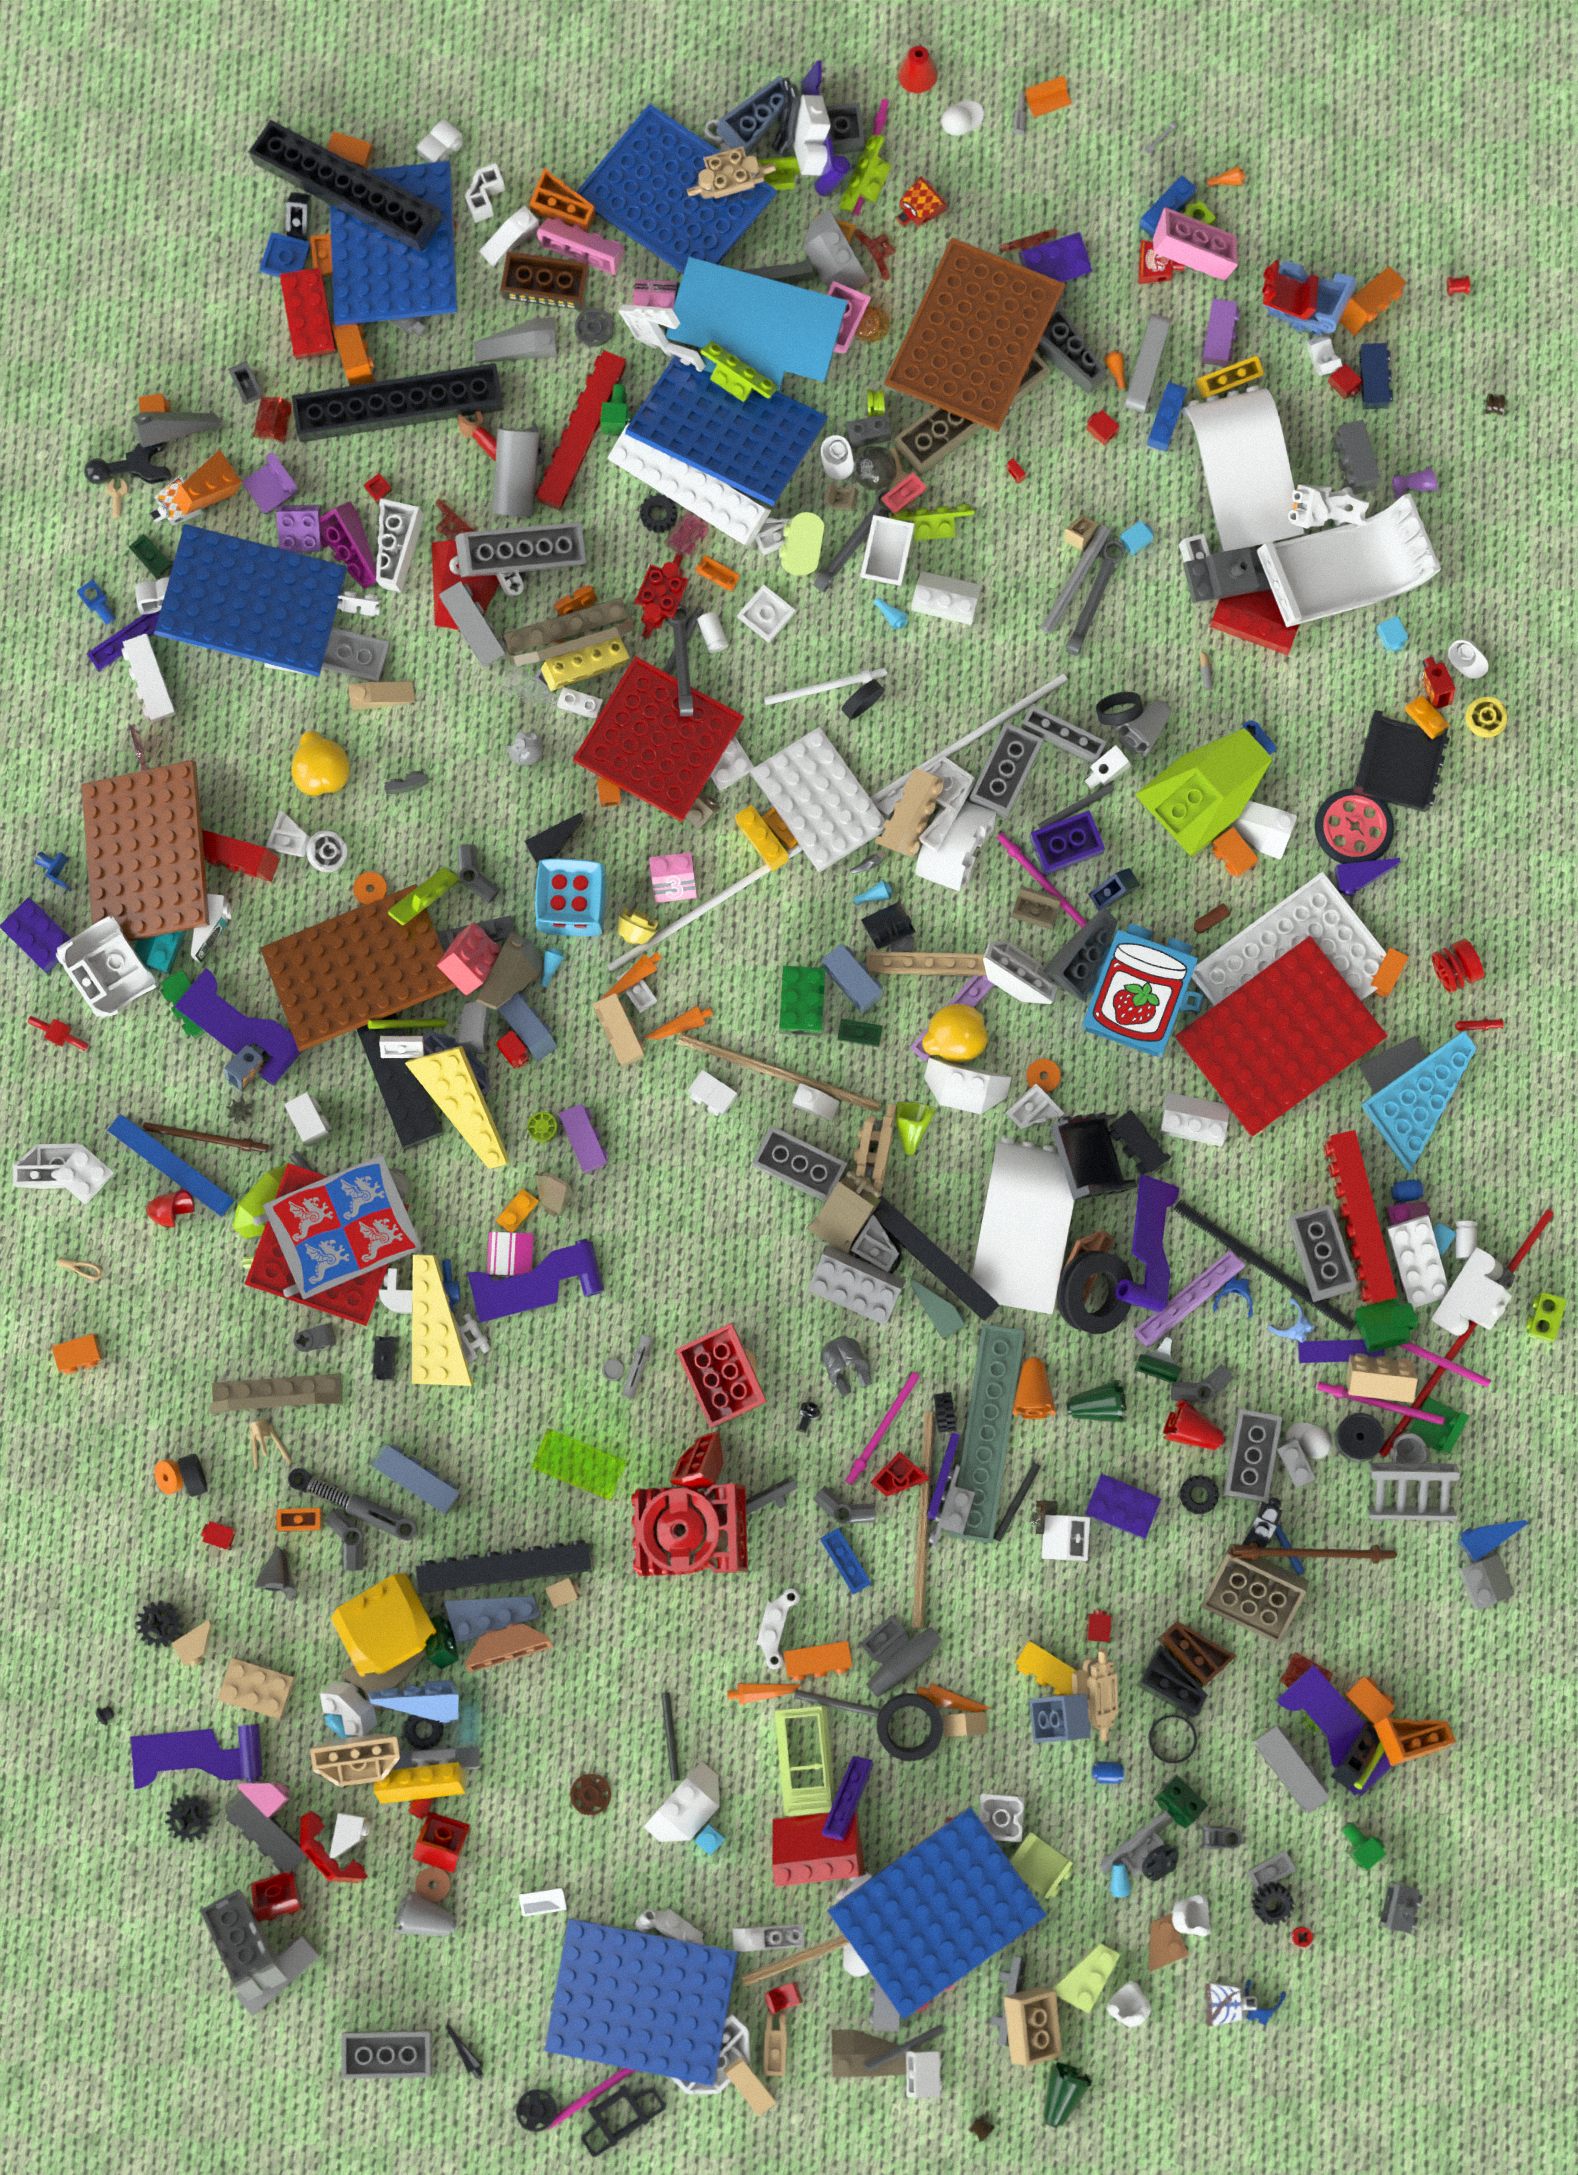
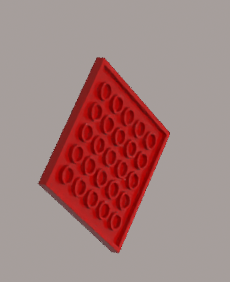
(653, 749)
(271, 1272)

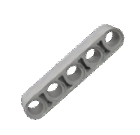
(1147, 362)

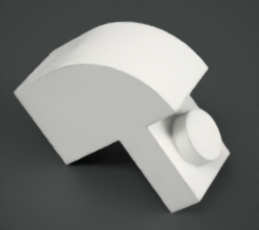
(1323, 355)
(394, 1299)

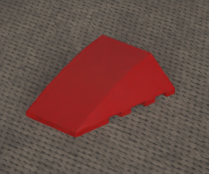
(481, 586)

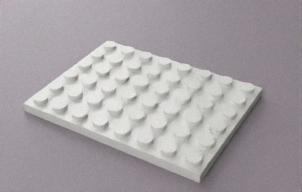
(1310, 911)

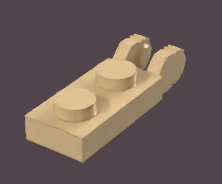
(775, 2047)

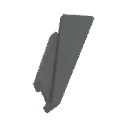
(785, 273)

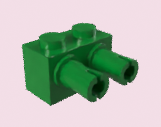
(615, 414)
(1365, 1849)

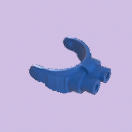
(1239, 1287)
(1262, 2014)

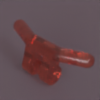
(1023, 243)
(878, 256)
(450, 517)

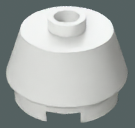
(326, 851)

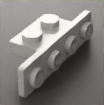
(955, 1509)
(468, 1757)
(1136, 1849)

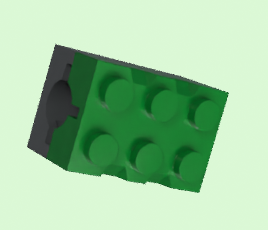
(802, 1000)

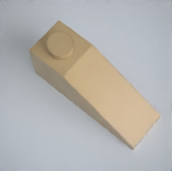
(380, 694)

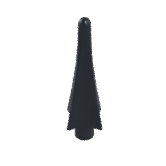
(470, 2061)

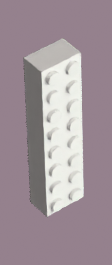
(693, 489)

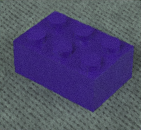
(1059, 258)
(1067, 843)
(35, 934)
(1122, 1506)

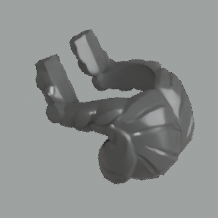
(838, 1355)

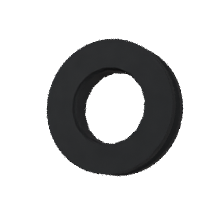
(1071, 1292)

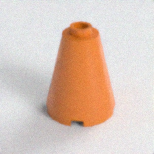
(1033, 1392)

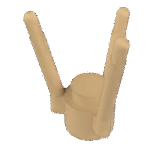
(259, 1432)

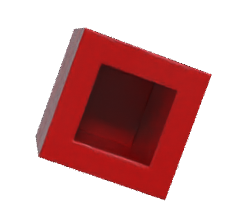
(1345, 381)
(1102, 427)
(218, 1535)
(1099, 1626)

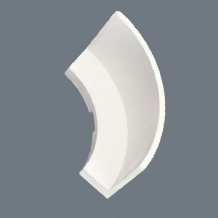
(954, 857)

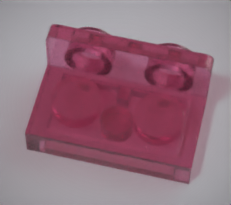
(687, 533)

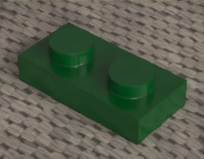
(150, 556)
(860, 1033)

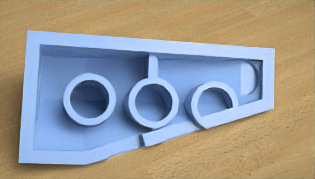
(434, 1700)

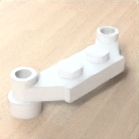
(773, 1626)
(669, 1924)

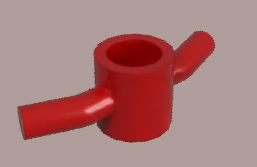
(57, 1033)

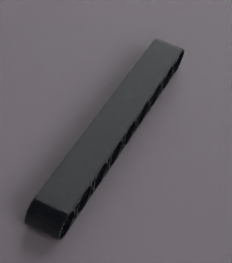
(935, 1259)

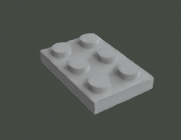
(355, 655)

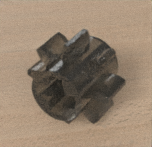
(245, 1112)

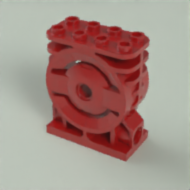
(722, 1530)

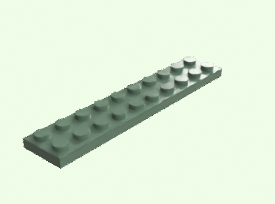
(989, 1427)

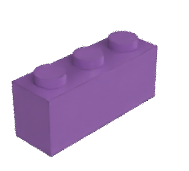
(1220, 332)
(584, 1138)

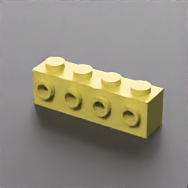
(584, 663)

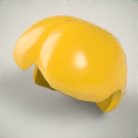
(319, 765)
(956, 1033)

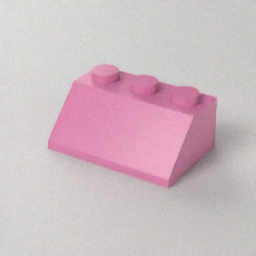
(853, 314)

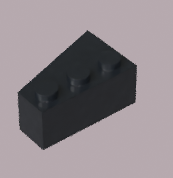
(1138, 1144)
(1171, 1684)

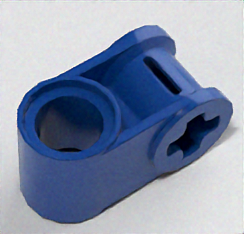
(1260, 736)

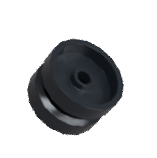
(1357, 1450)

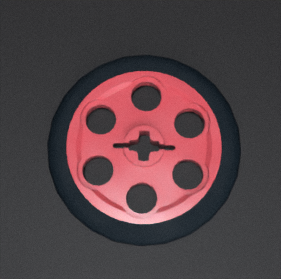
(1347, 854)

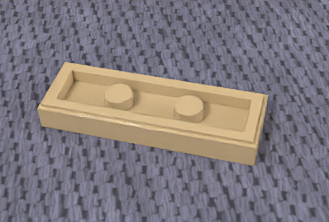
(749, 2086)

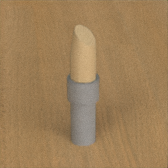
(1205, 672)

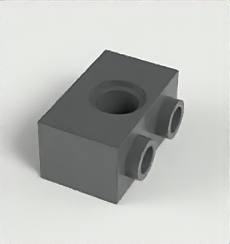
(868, 431)

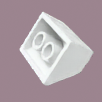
(946, 597)
(1194, 1119)

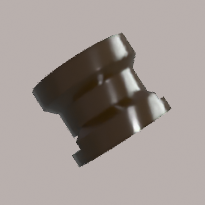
(1495, 404)
(981, 2127)

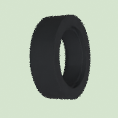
(926, 1747)

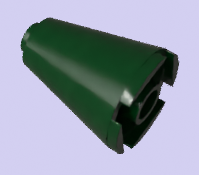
(1099, 1404)
(1064, 2093)

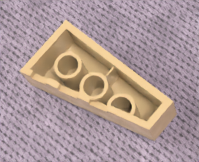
(911, 813)

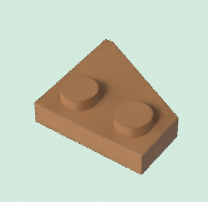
(1165, 1943)

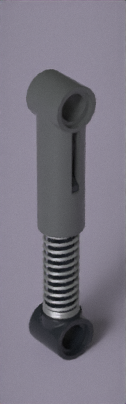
(355, 1505)

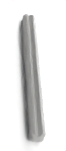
(1076, 579)

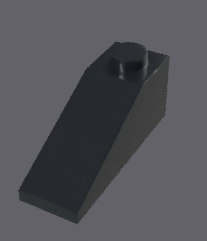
(551, 841)
(1357, 1756)

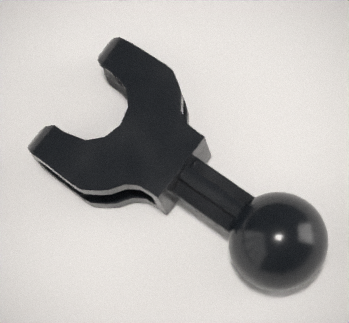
(137, 464)

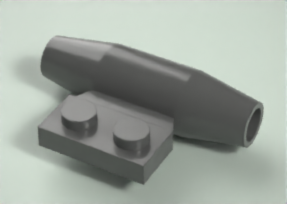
(896, 1653)

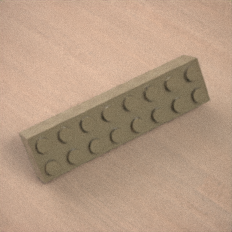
(942, 432)

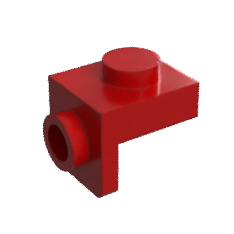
(783, 1997)

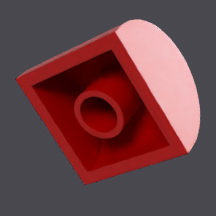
(275, 1896)

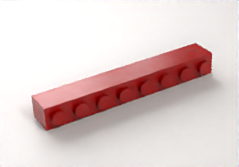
(581, 430)

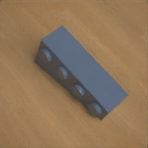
(527, 1026)

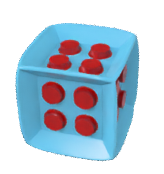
(570, 897)

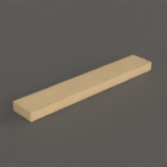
(925, 963)

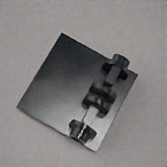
(888, 925)

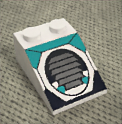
(206, 936)

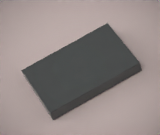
(1391, 1064)

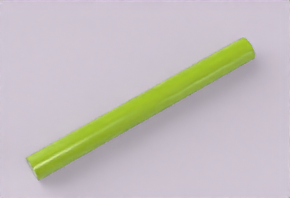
(406, 1023)
(1372, 1763)

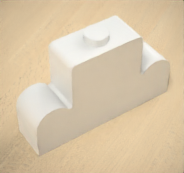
(810, 134)
(1474, 1296)

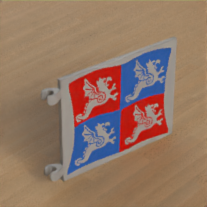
(341, 1227)

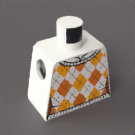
(169, 507)

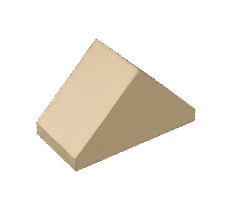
(1080, 532)
(965, 1724)

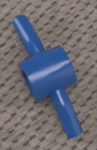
(451, 1287)

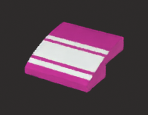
(509, 1253)

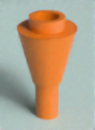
(1231, 177)
(1116, 365)

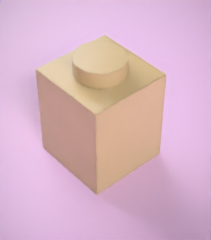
(563, 1592)

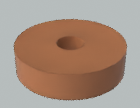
(442, 1880)

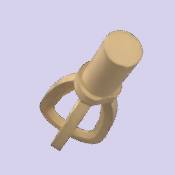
(73, 1265)

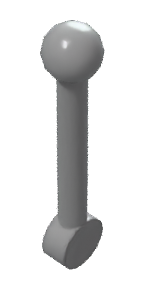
(1149, 148)

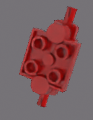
(661, 594)

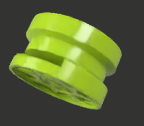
(875, 402)
(542, 1127)

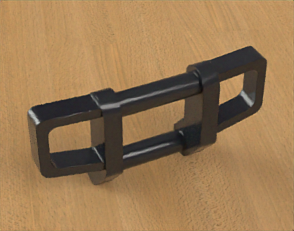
(642, 2118)

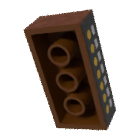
(545, 280)

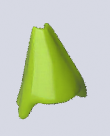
(912, 1122)

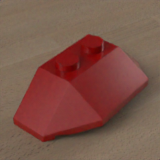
(700, 1463)

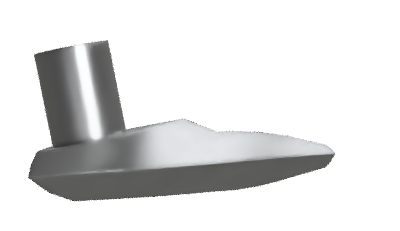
(869, 862)

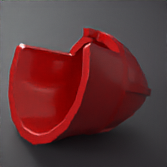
(165, 1207)

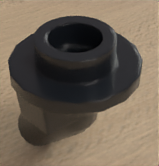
(809, 1411)

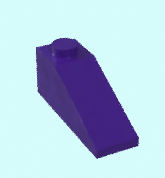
(1356, 876)

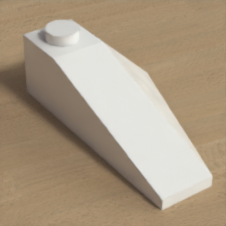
(1265, 828)

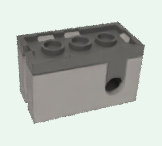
(243, 1945)

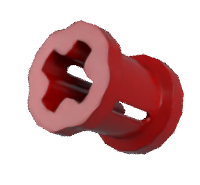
(1458, 285)
(1308, 1935)

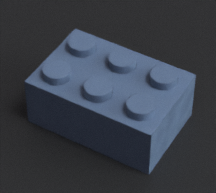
(852, 978)
(1060, 1718)

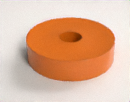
(365, 880)
(1048, 1067)
(168, 1476)

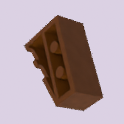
(1195, 1653)

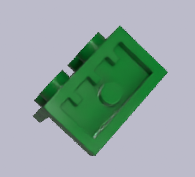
(1440, 1436)

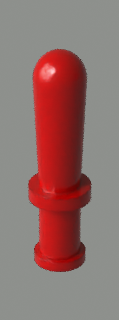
(1479, 1024)

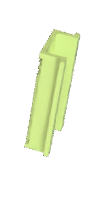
(809, 1799)

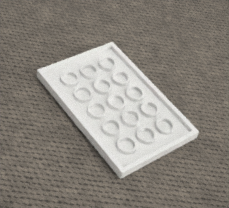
(819, 799)

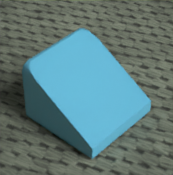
(1443, 1237)

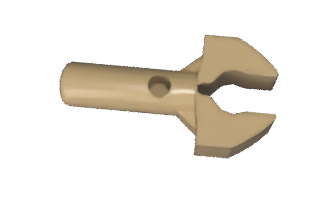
(117, 496)

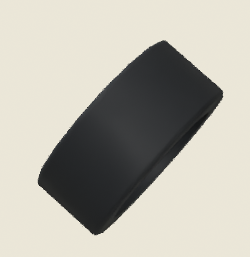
(193, 1475)

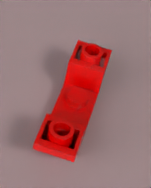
(310, 1827)

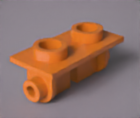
(718, 573)
(583, 599)

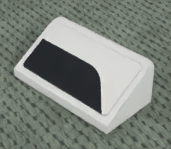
(542, 1901)

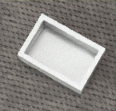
(887, 550)

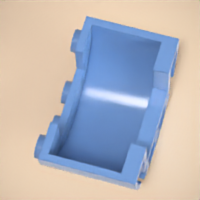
(1331, 301)

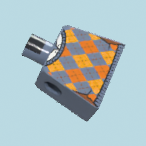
(244, 1066)

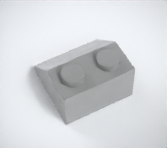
(474, 1027)
(1486, 1582)

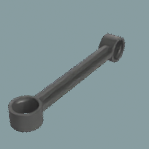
(828, 575)
(1094, 598)
(682, 664)

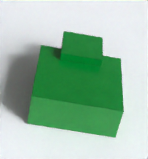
(1386, 1324)

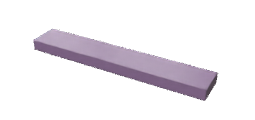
(970, 994)
(1189, 1298)

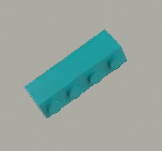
(160, 951)

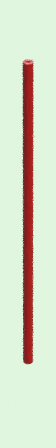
(1463, 1338)

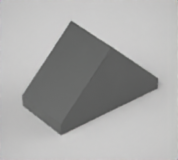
(245, 382)

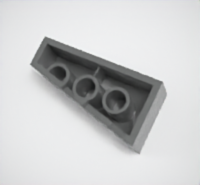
(1070, 353)
(265, 1832)

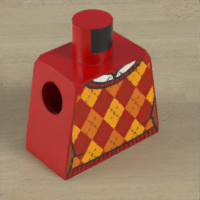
(920, 204)
(1437, 683)

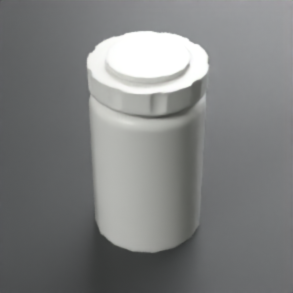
(712, 632)
(1465, 1239)

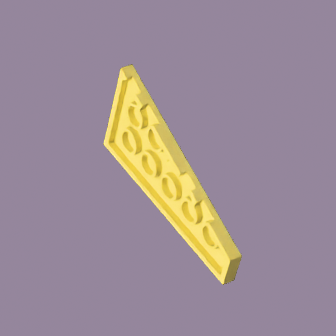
(455, 1089)
(435, 1335)

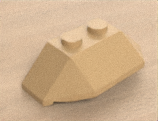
(356, 1758)

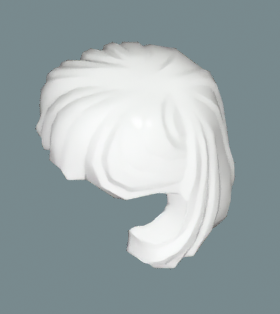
(1192, 1915)
(1129, 2005)

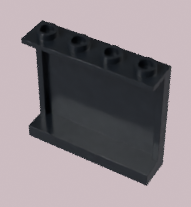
(1400, 763)
(1089, 1156)

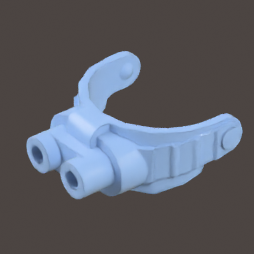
(1297, 1331)

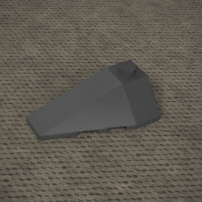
(159, 427)
(1080, 957)

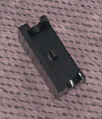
(384, 1358)

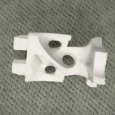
(1318, 504)

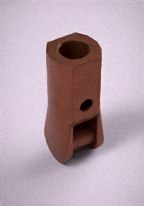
(1211, 918)

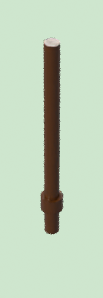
(245, 1144)

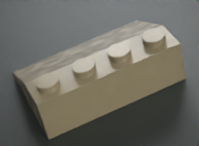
(1255, 1595)

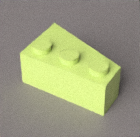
(1086, 1979)

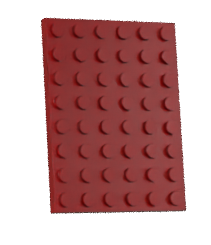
(1280, 1036)

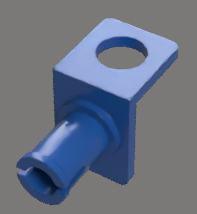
(97, 604)
(54, 867)

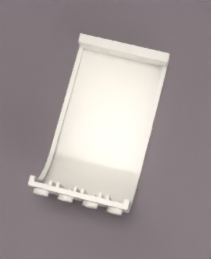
(1245, 467)
(1350, 564)
(1024, 1226)

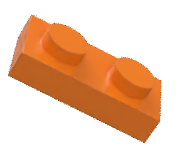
(322, 253)

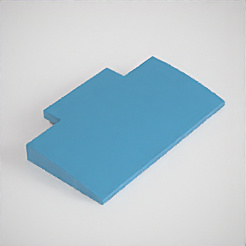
(757, 321)

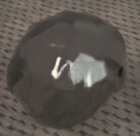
(875, 468)

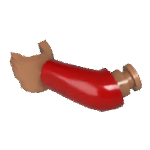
(479, 434)

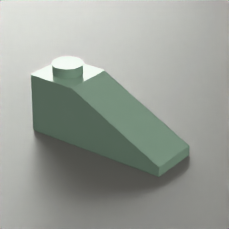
(942, 1314)

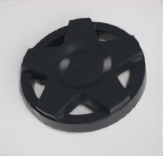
(1161, 1862)
(536, 2110)

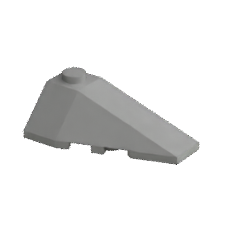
(524, 341)

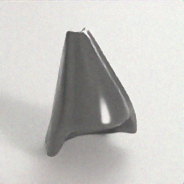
(277, 1575)

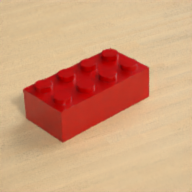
(307, 313)

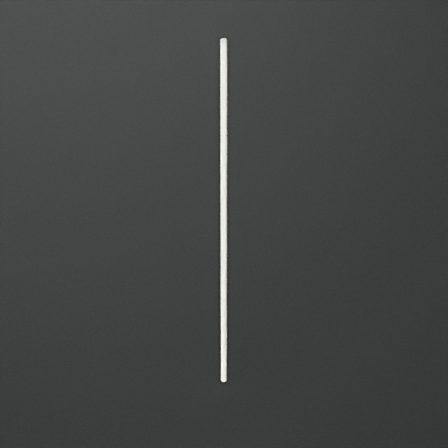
(875, 798)

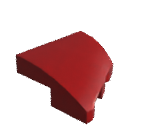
(898, 1476)

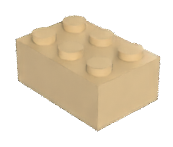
(1381, 1378)
(257, 1688)
(1033, 2026)

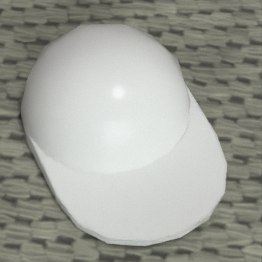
(962, 117)
(837, 457)
(1473, 662)
(1312, 1439)

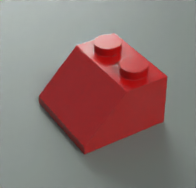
(441, 1842)

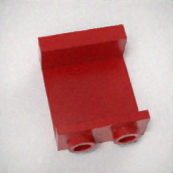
(1289, 294)

